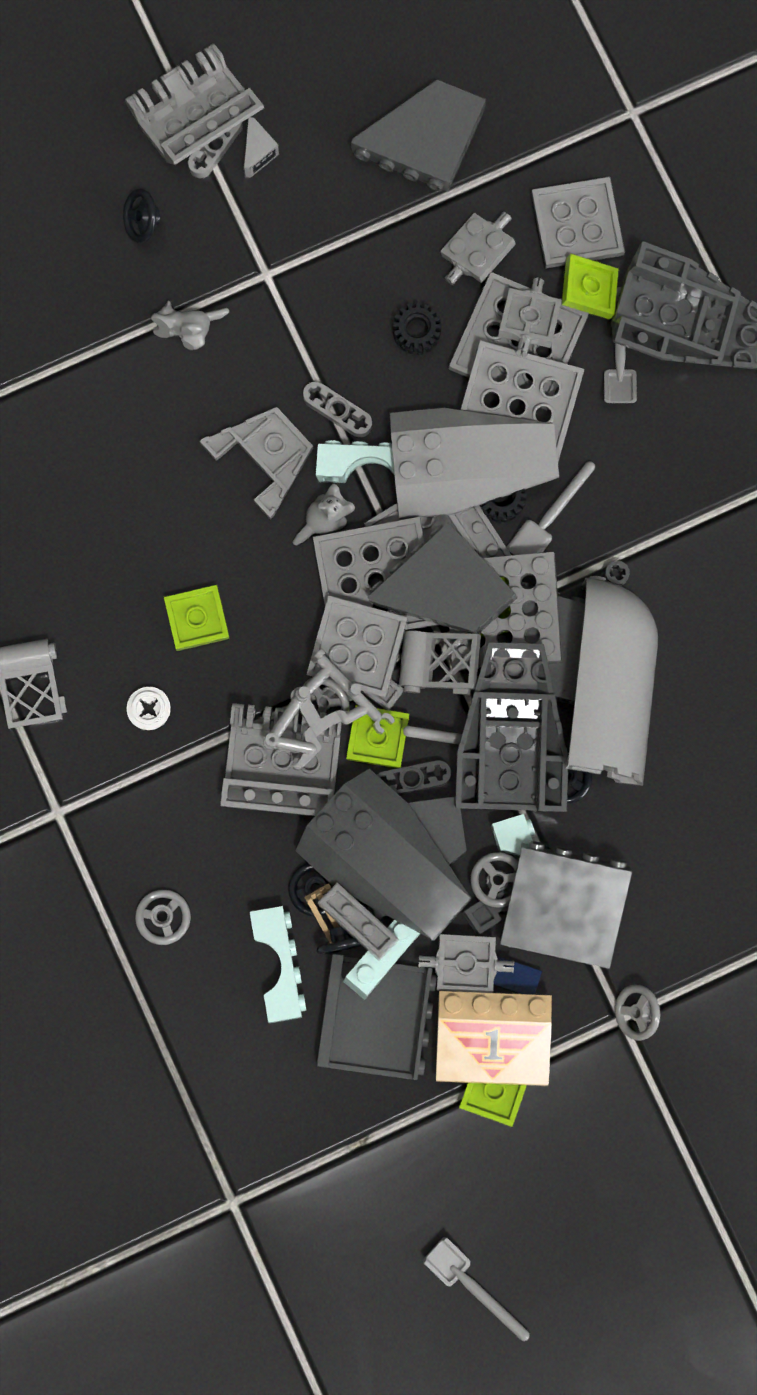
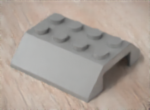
(195, 109)
(266, 777)

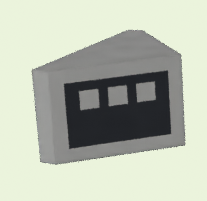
(259, 148)

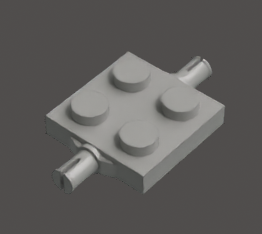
(477, 248)
(530, 317)
(466, 963)

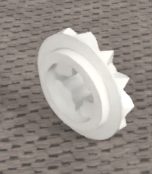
(148, 695)

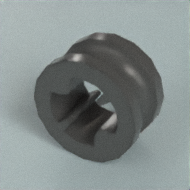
(621, 566)

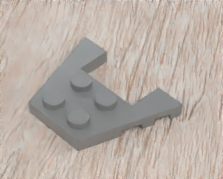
(273, 446)

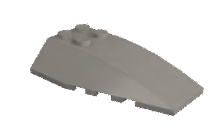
(466, 458)

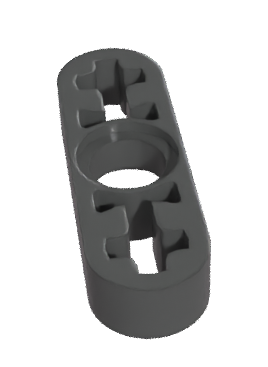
(430, 766)

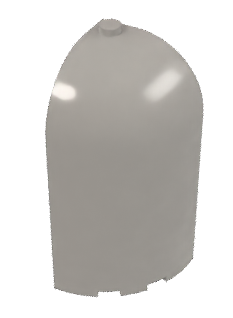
(613, 684)

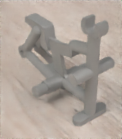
(301, 701)

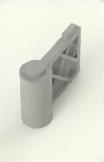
(26, 660)
(419, 662)

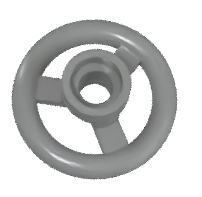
(330, 696)
(484, 863)
(176, 900)
(644, 1011)

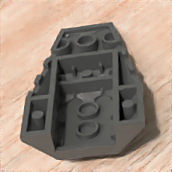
(683, 312)
(513, 735)
(383, 856)

